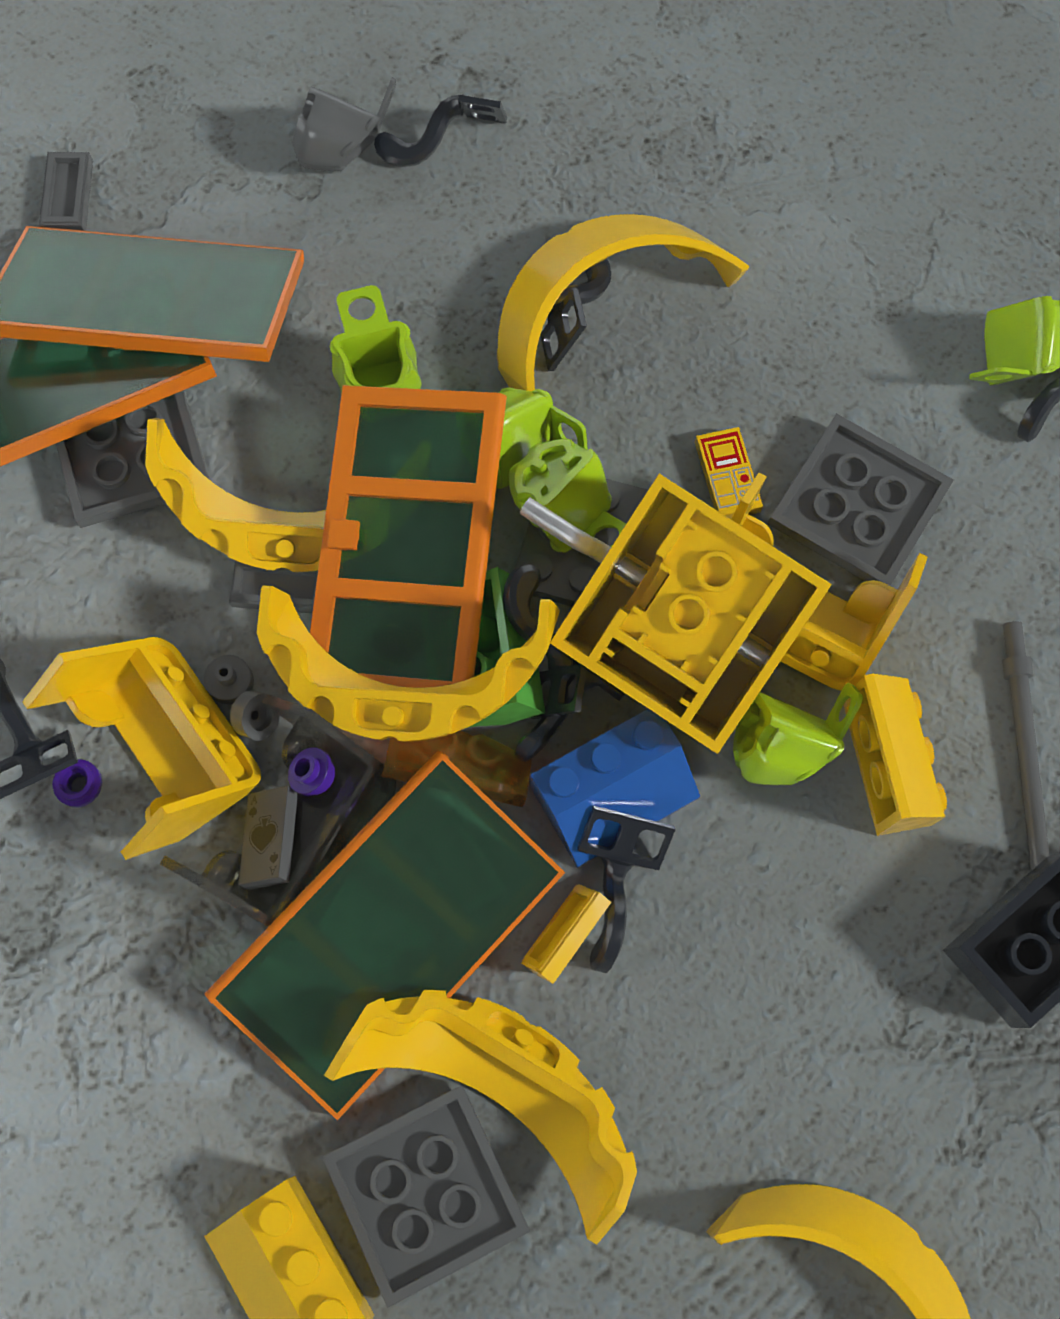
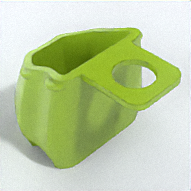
(1021, 341)
(372, 349)
(531, 421)
(567, 483)
(787, 744)

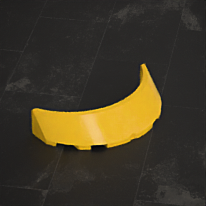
(568, 256)
(225, 522)
(385, 709)
(515, 1067)
(853, 1228)

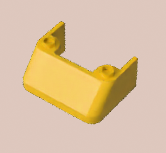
(840, 634)
(167, 725)

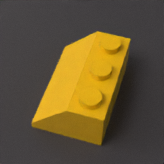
(895, 756)
(286, 1260)

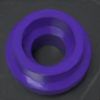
(311, 772)
(63, 782)

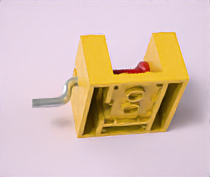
(684, 610)

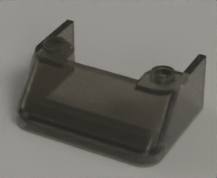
(322, 821)

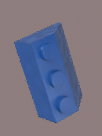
(626, 770)

